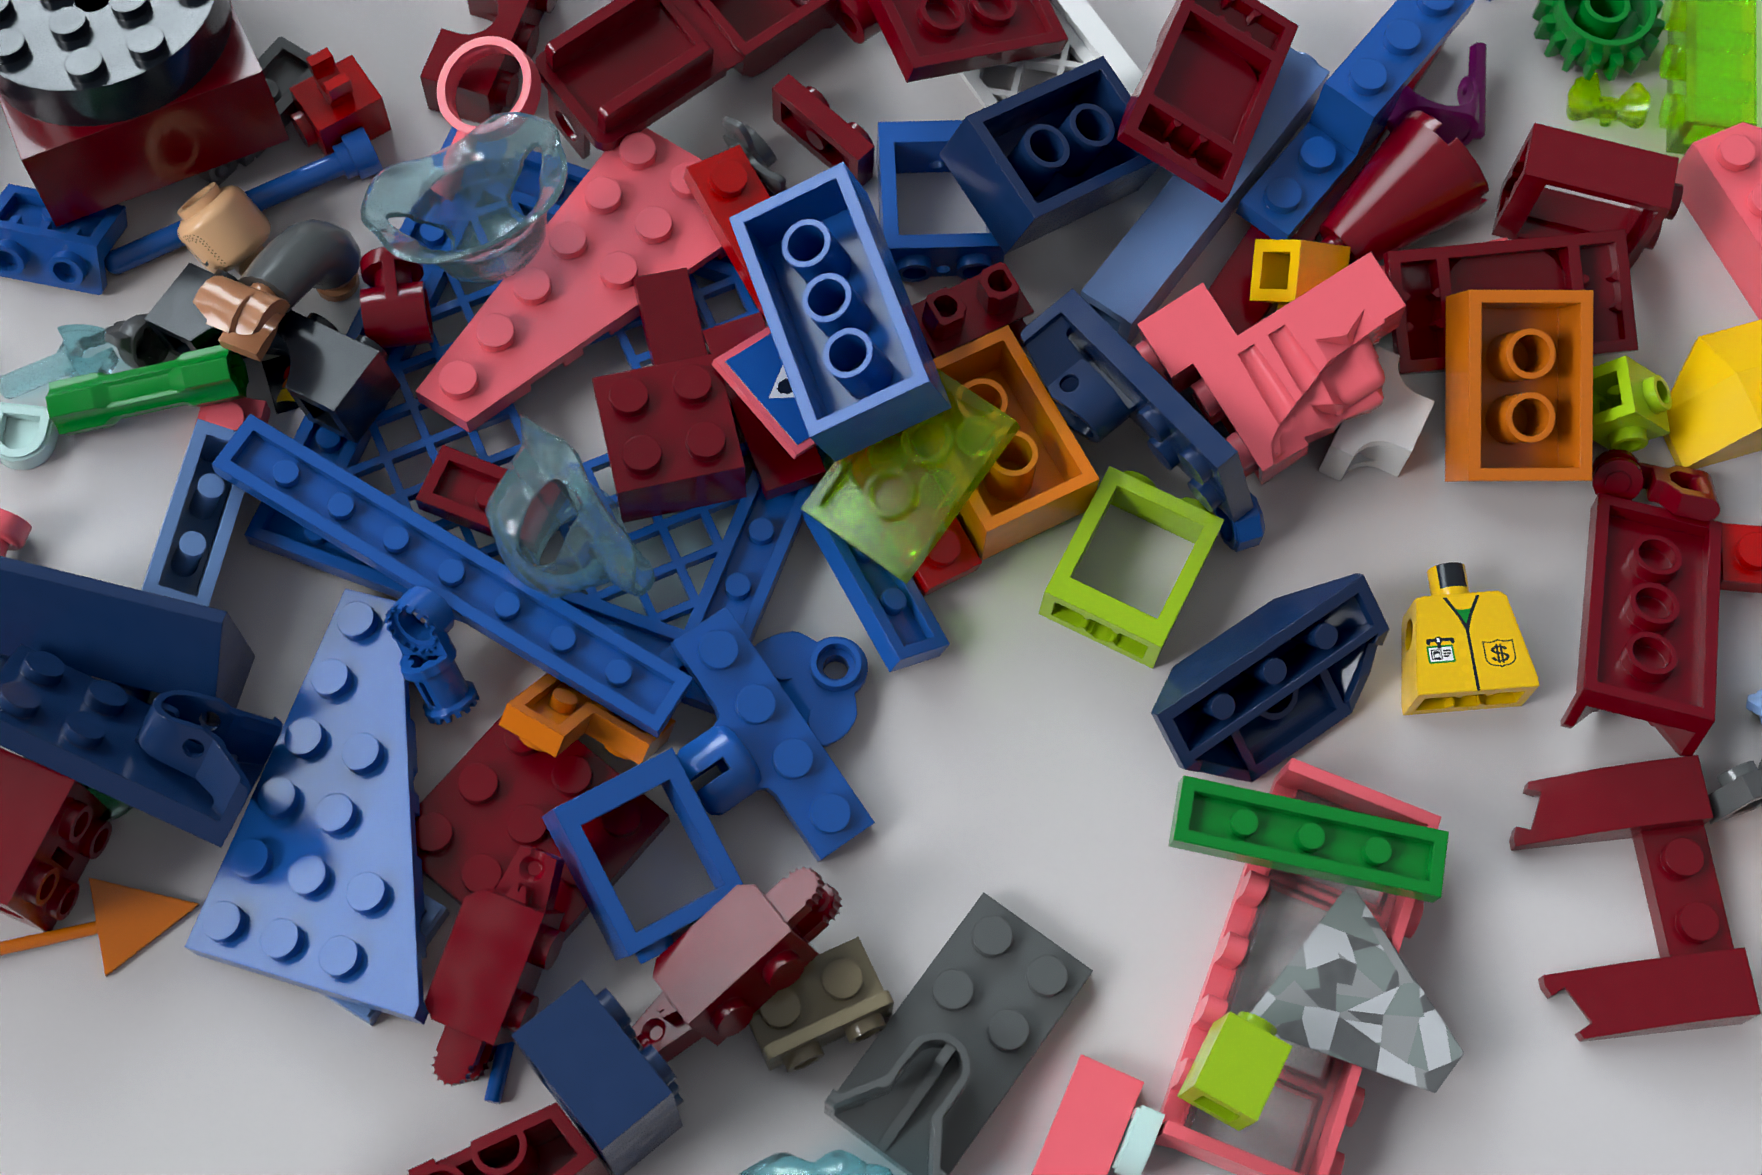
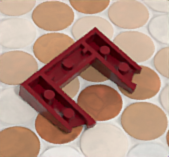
(1699, 972)

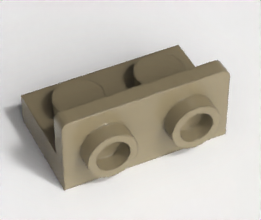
(829, 1001)

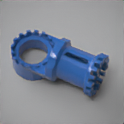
(430, 654)

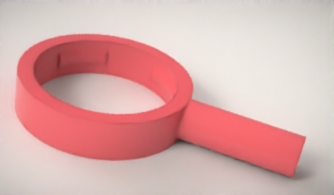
(467, 55)

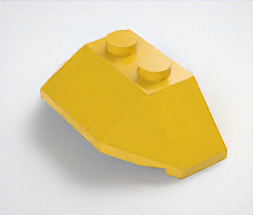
(1718, 398)

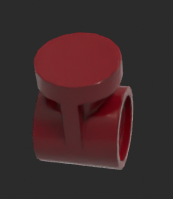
(397, 304)

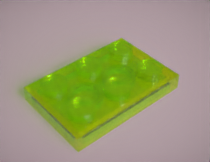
(911, 486)

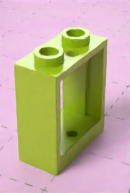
(1105, 617)

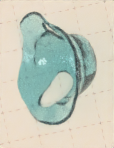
(469, 197)
(540, 495)

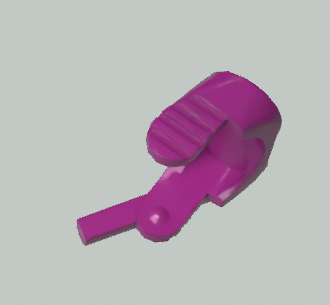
(1460, 121)

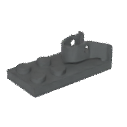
(958, 1041)

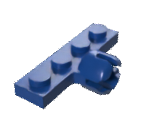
(761, 740)

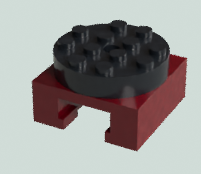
(128, 96)

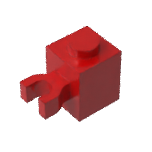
(336, 102)

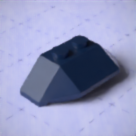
(1272, 680)

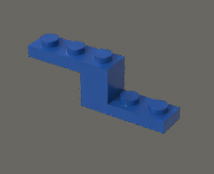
(1349, 114)

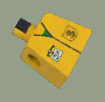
(1462, 649)

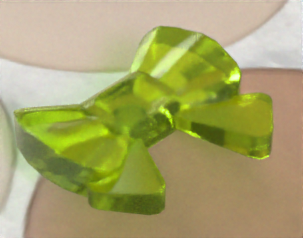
(1586, 102)

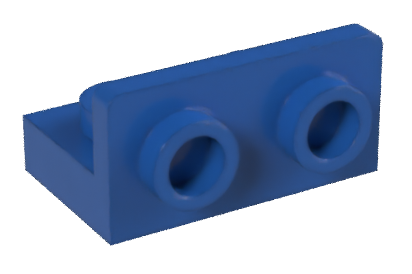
(52, 255)

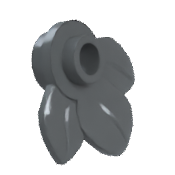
(756, 150)

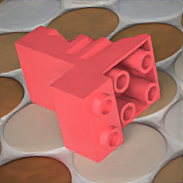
(1288, 373)

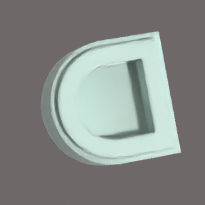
(26, 435)
(1137, 1141)

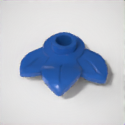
(799, 667)

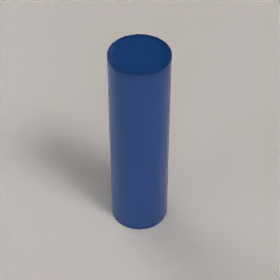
(499, 1073)

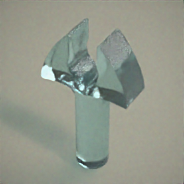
(65, 362)

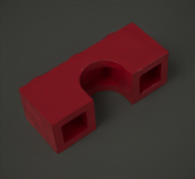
(494, 78)

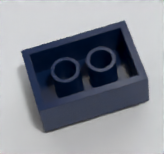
(1047, 155)
(599, 1077)

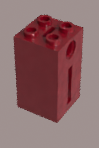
(45, 840)

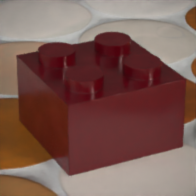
(670, 437)

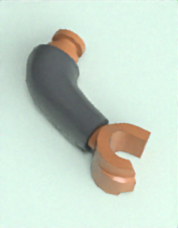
(291, 265)

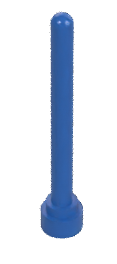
(350, 158)

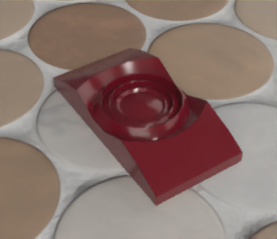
(1207, 89)
(1556, 262)

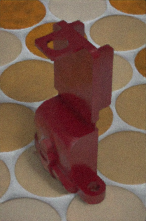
(653, 55)

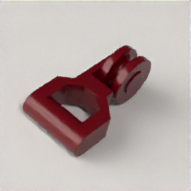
(1676, 488)

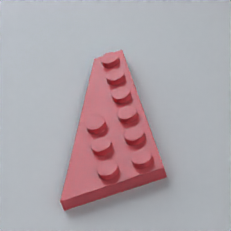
(617, 224)

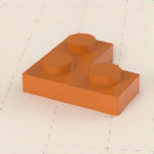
(554, 716)

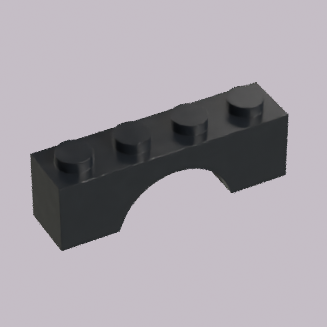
(331, 376)

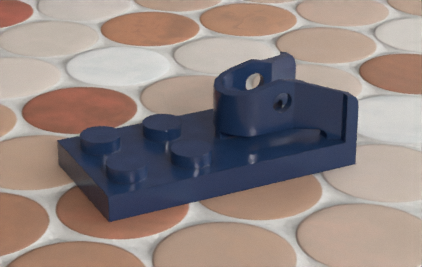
(1107, 381)
(134, 751)

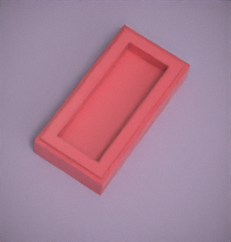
(1089, 1121)

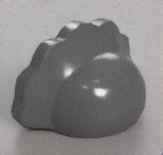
(136, 342)

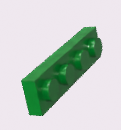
(1309, 839)

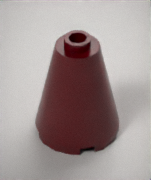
(1406, 191)

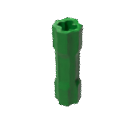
(104, 399)

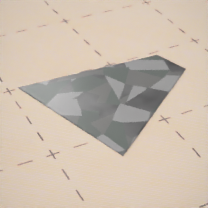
(1360, 1001)

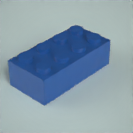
(839, 313)

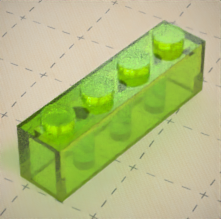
(1707, 69)

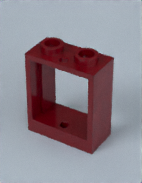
(1591, 168)

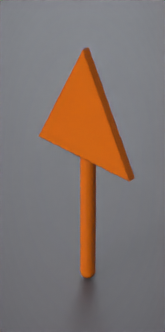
(124, 922)

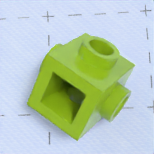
(1628, 405)

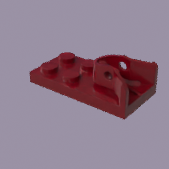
(1650, 620)

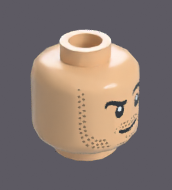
(223, 228)

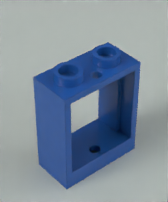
(916, 149)
(566, 830)

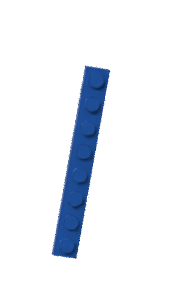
(471, 582)

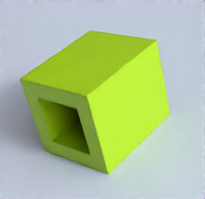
(1236, 1069)

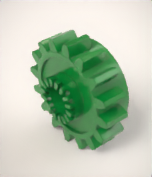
(1600, 33)

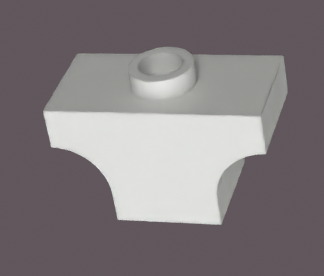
(1384, 435)

